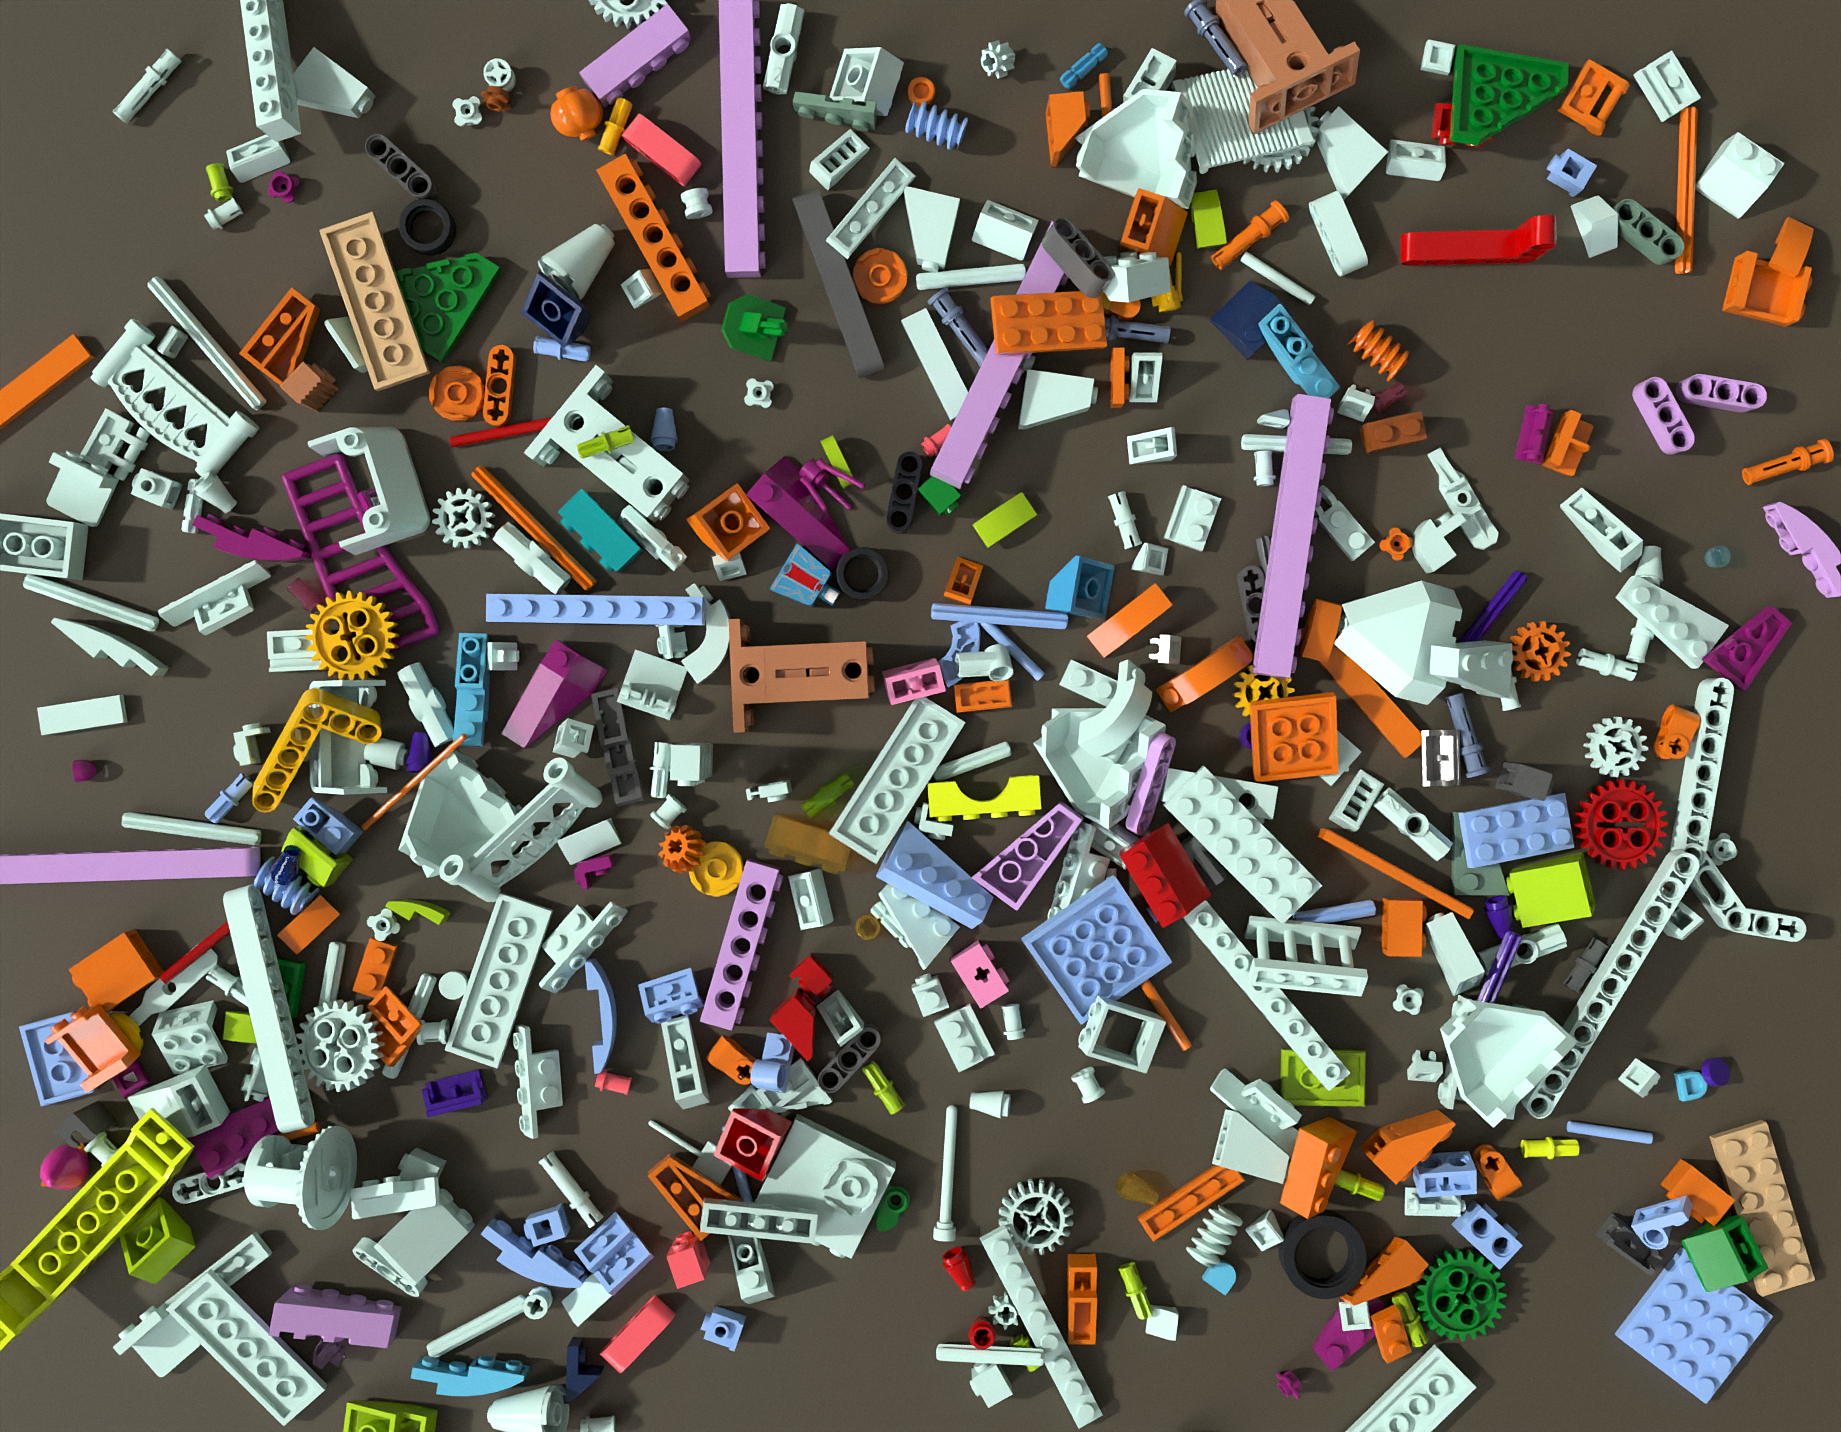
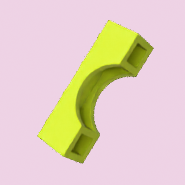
(1019, 795)

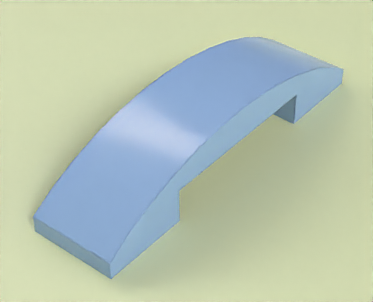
(597, 979)

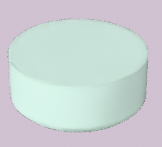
(453, 984)

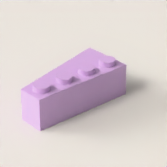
(1025, 861)
(335, 1317)

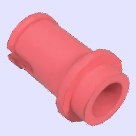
(934, 443)
(613, 1082)

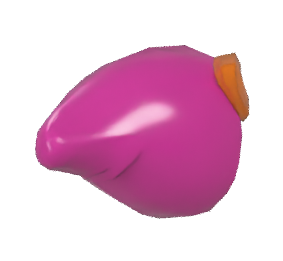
(65, 1167)

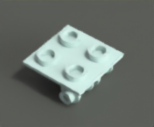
(652, 684)

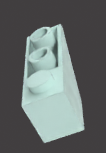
(751, 1269)

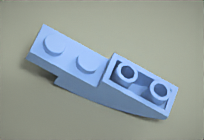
(543, 1266)

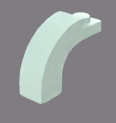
(716, 645)
(1121, 717)

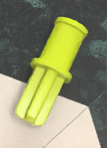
(1549, 1148)

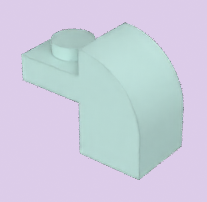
(1429, 542)

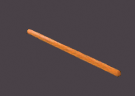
(414, 781)

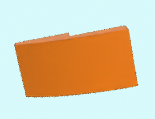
(1791, 247)
(1322, 630)
(308, 924)

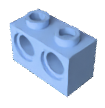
(1446, 1175)
(1485, 1236)

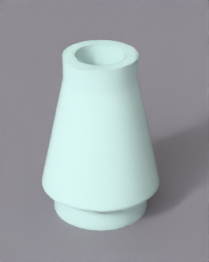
(213, 491)
(1650, 565)
(991, 1103)

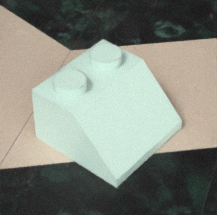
(867, 76)
(1738, 174)

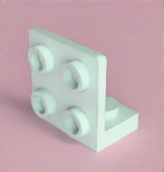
(188, 1037)

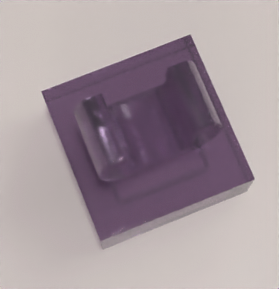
(328, 1352)

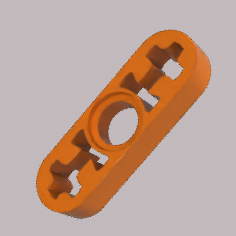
(508, 366)

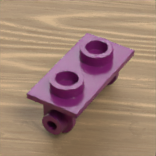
(1534, 433)

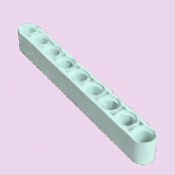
(268, 1009)

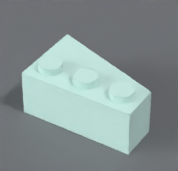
(1475, 666)

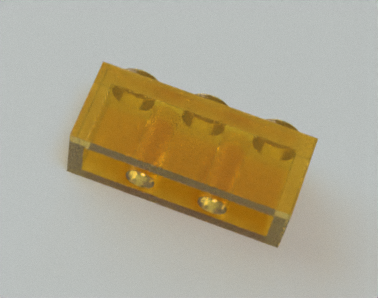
(806, 843)

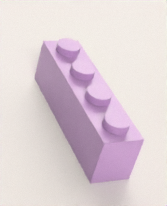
(636, 56)

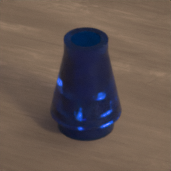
(286, 866)

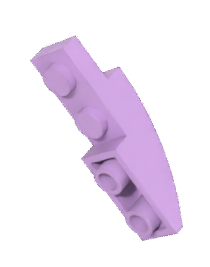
(1803, 536)

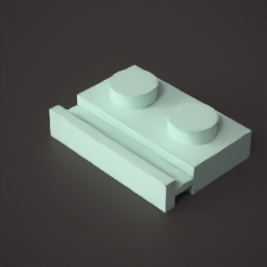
(1666, 86)
(1192, 518)
(289, 652)
(773, 791)
(964, 1037)

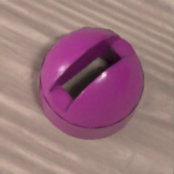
(83, 770)

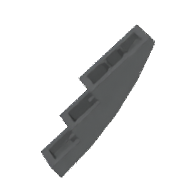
(617, 747)

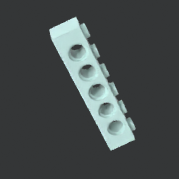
(270, 68)

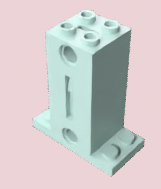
(628, 470)

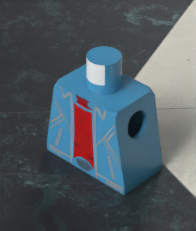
(804, 579)

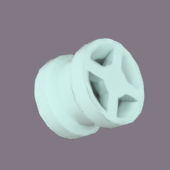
(495, 70)
(696, 203)

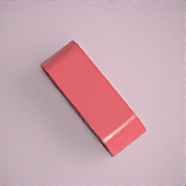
(661, 150)
(637, 1334)

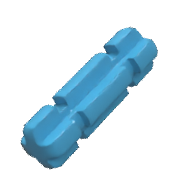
(1083, 66)

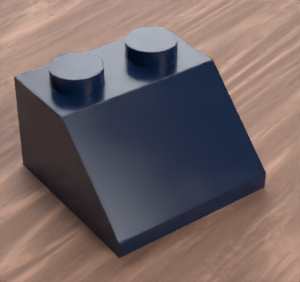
(555, 310)
(1241, 315)

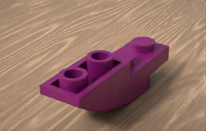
(255, 545)

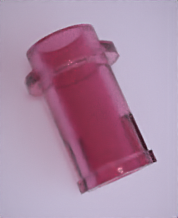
(1388, 397)
(305, 595)

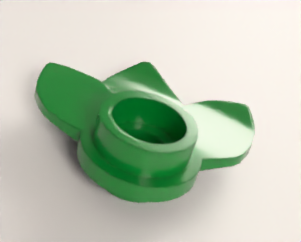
(888, 1212)

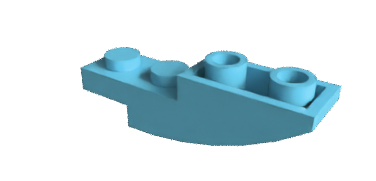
(1296, 354)
(472, 688)
(482, 1376)

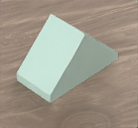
(1596, 225)
(1144, 376)
(1152, 446)
(1682, 921)
(840, 1017)

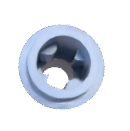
(664, 430)

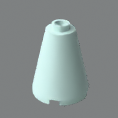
(578, 259)
(531, 1411)

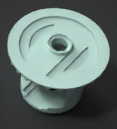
(310, 1176)

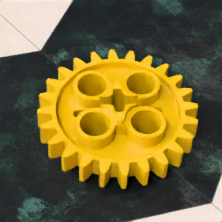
(328, 644)

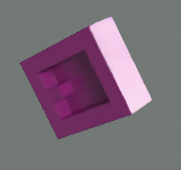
(597, 865)

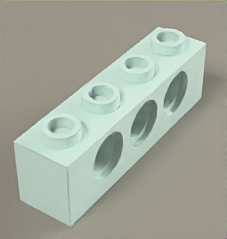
(691, 763)
(1262, 795)
(758, 1220)

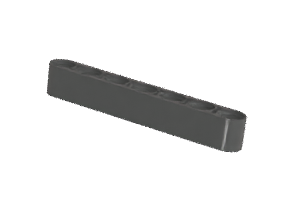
(838, 284)

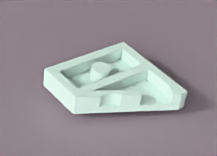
(800, 1092)

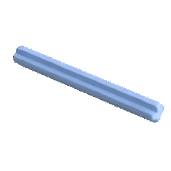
(999, 616)

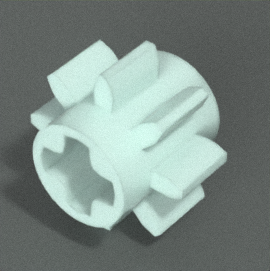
(998, 59)
(1004, 1319)

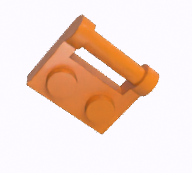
(1586, 92)

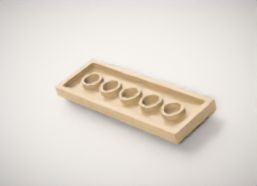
(374, 301)
(1761, 1196)

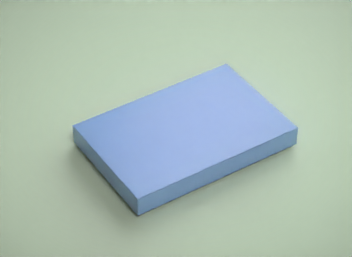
(52, 1067)

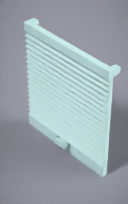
(1222, 121)

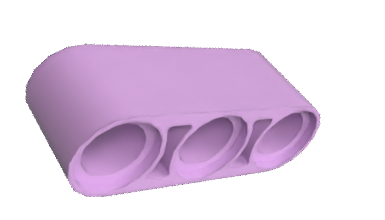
(1733, 390)
(1676, 421)

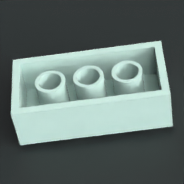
(42, 546)

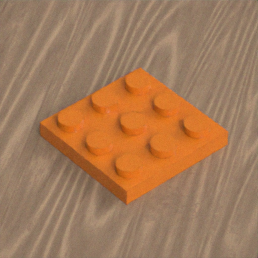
(1294, 737)

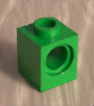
(940, 496)

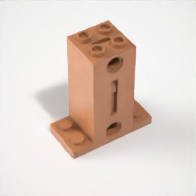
(1284, 58)
(793, 673)

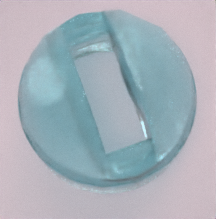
(1717, 556)

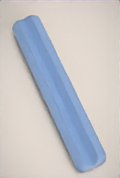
(1337, 913)

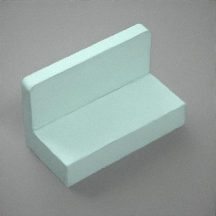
(1004, 230)

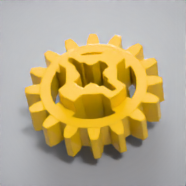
(1253, 684)

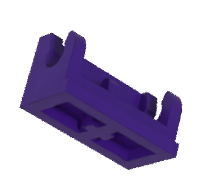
(454, 1093)

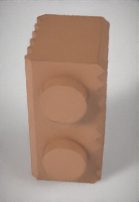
(310, 386)

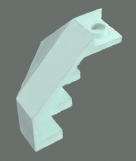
(1143, 147)
(1394, 636)
(1094, 784)
(455, 814)
(1501, 1054)

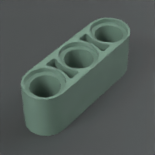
(1658, 233)

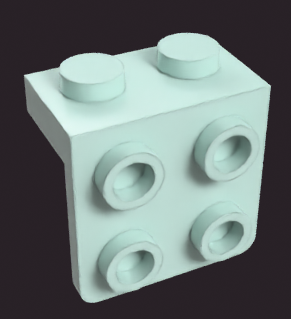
(80, 488)
(158, 1340)

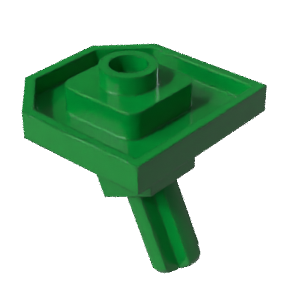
(754, 326)

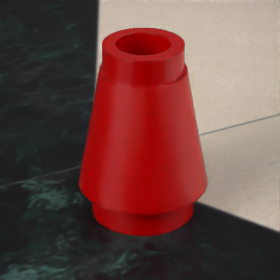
(959, 1268)
(982, 1338)

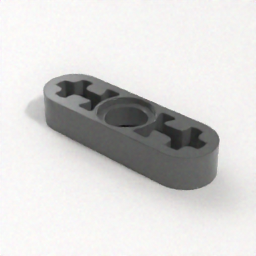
(1245, 586)

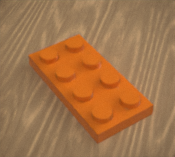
(1047, 322)

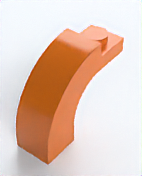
(1205, 674)

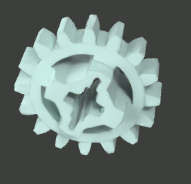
(471, 511)
(1609, 755)

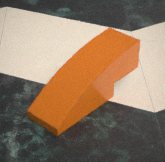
(1129, 620)
(1081, 1299)

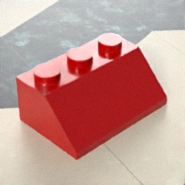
(1165, 875)

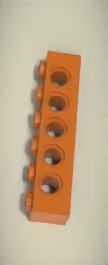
(615, 177)

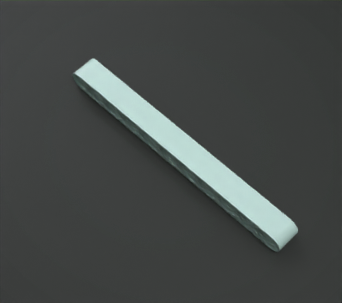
(1622, 974)

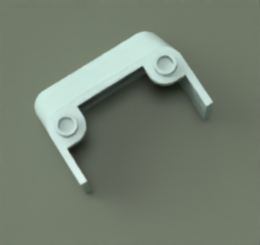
(401, 499)
(339, 761)

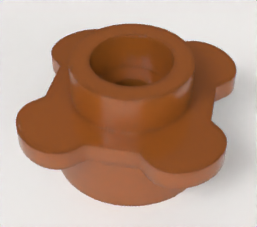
(496, 98)

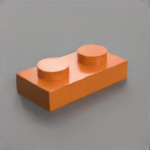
(1118, 366)
(375, 967)
(1390, 1334)

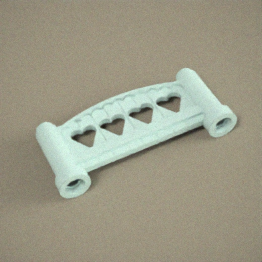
(133, 354)
(563, 787)

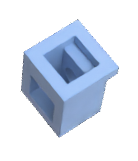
(1577, 167)
(539, 1233)
(725, 1318)

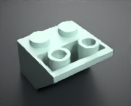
(1137, 276)

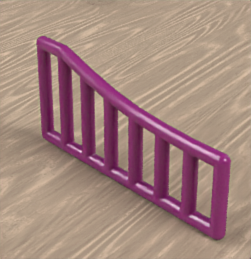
(320, 554)

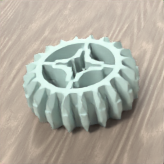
(1026, 1210)

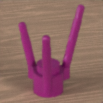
(814, 474)

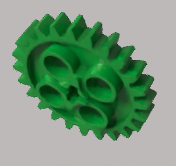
(1482, 1305)

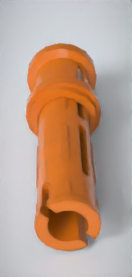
(1259, 228)
(1800, 459)

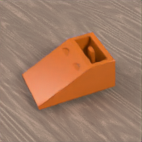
(1405, 1143)

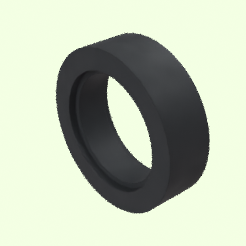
(1341, 1282)

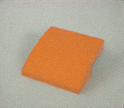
(397, 1023)

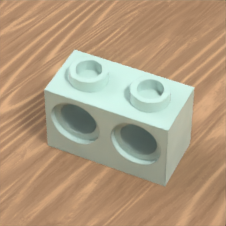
(1154, 74)

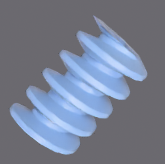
(936, 125)
(291, 895)

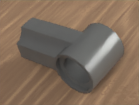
(1206, 864)

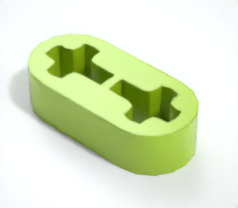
(836, 458)

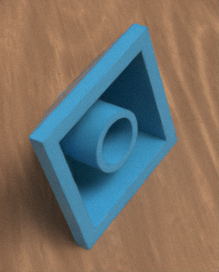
(1081, 588)

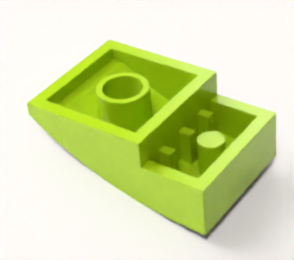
(388, 1417)

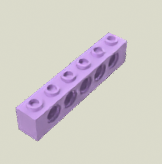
(715, 1010)

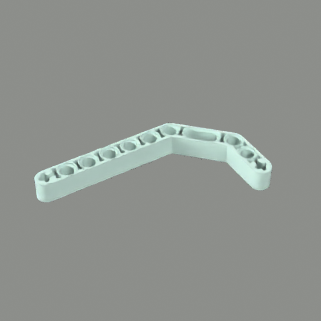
(1702, 815)

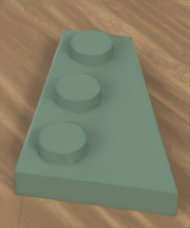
(845, 111)
(1472, 881)

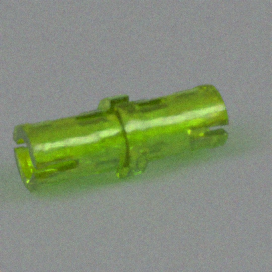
(827, 795)

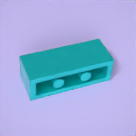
(599, 532)

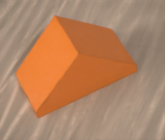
(963, 581)

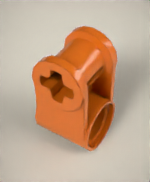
(1677, 729)
(731, 1058)
(1497, 1173)

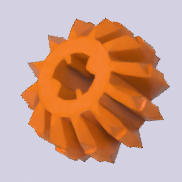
(682, 849)

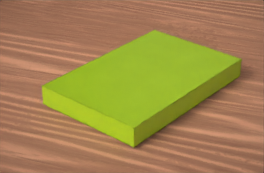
(1304, 1089)

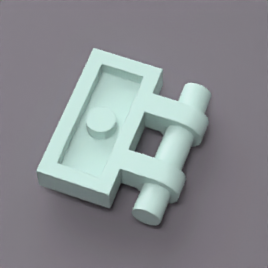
(107, 441)

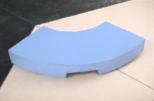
(965, 639)

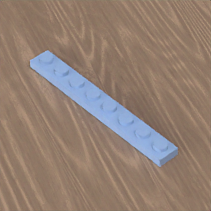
(595, 609)

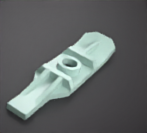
(1451, 483)
(158, 996)

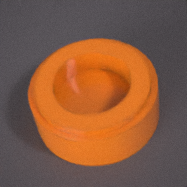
(921, 90)

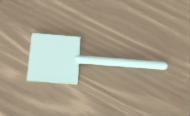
(706, 1162)

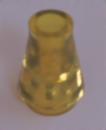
(1136, 1189)

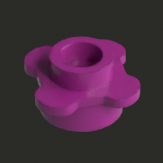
(276, 183)
(1289, 1384)

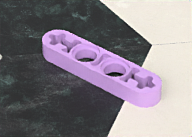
(1150, 783)

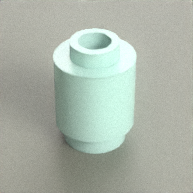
(386, 753)

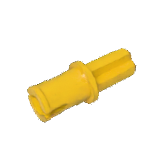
(615, 126)

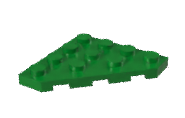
(1498, 90)
(445, 298)

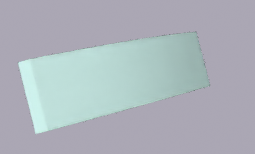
(103, 643)

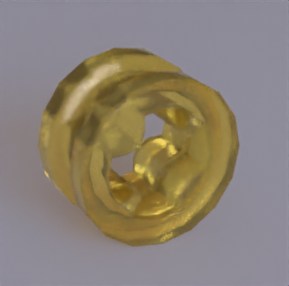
(861, 932)

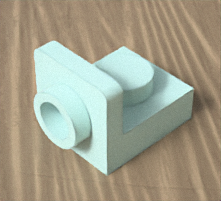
(929, 994)

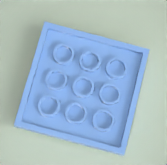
(1096, 948)
(1690, 1331)

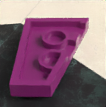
(1748, 648)
(1338, 1345)

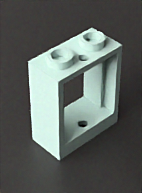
(1144, 1044)

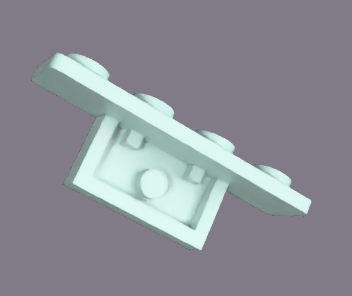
(218, 601)
(1080, 869)
(576, 940)
(539, 1080)
(1261, 1108)
(393, 1196)

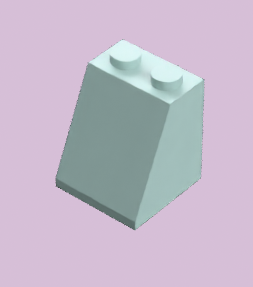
(425, 1238)

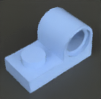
(774, 1068)
(1656, 1221)

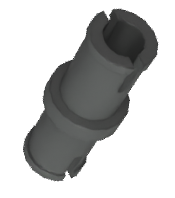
(1585, 965)

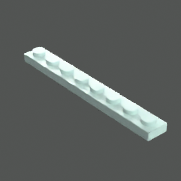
(1041, 1326)

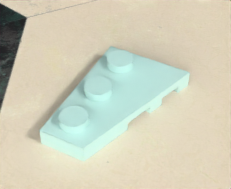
(922, 925)

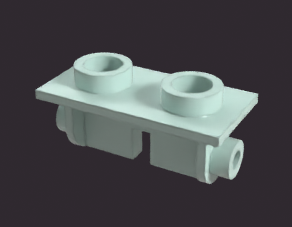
(671, 642)
(255, 1082)
(1432, 1205)

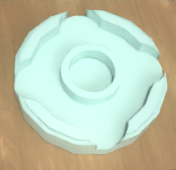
(850, 1186)

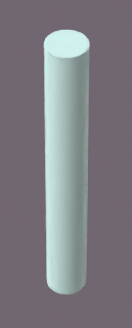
(1277, 278)

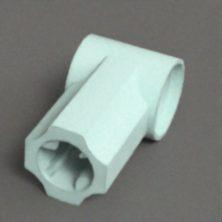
(992, 662)

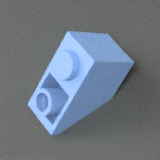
(328, 826)

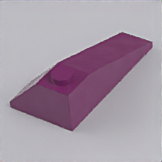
(796, 510)
(556, 688)

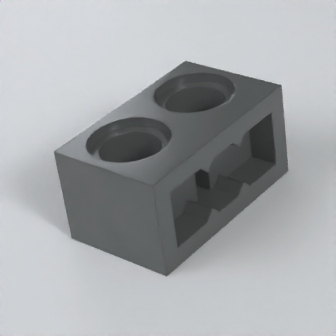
(1524, 781)

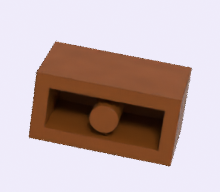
(1393, 432)

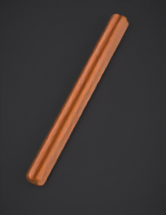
(1686, 187)
(533, 527)

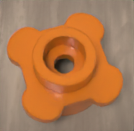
(1396, 536)

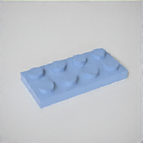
(1516, 830)

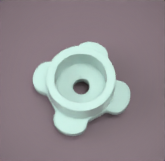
(471, 118)
(762, 400)
(1729, 850)
(391, 924)
(1416, 999)

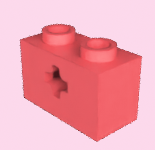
(688, 1259)

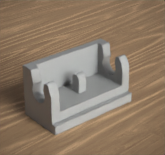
(1441, 757)

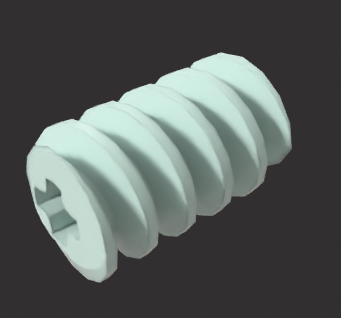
(1214, 1236)

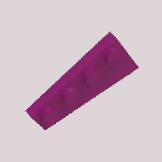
(234, 1139)

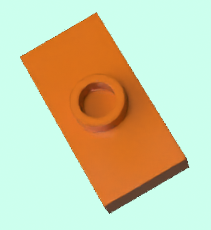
(982, 695)

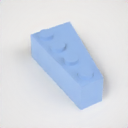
(933, 878)

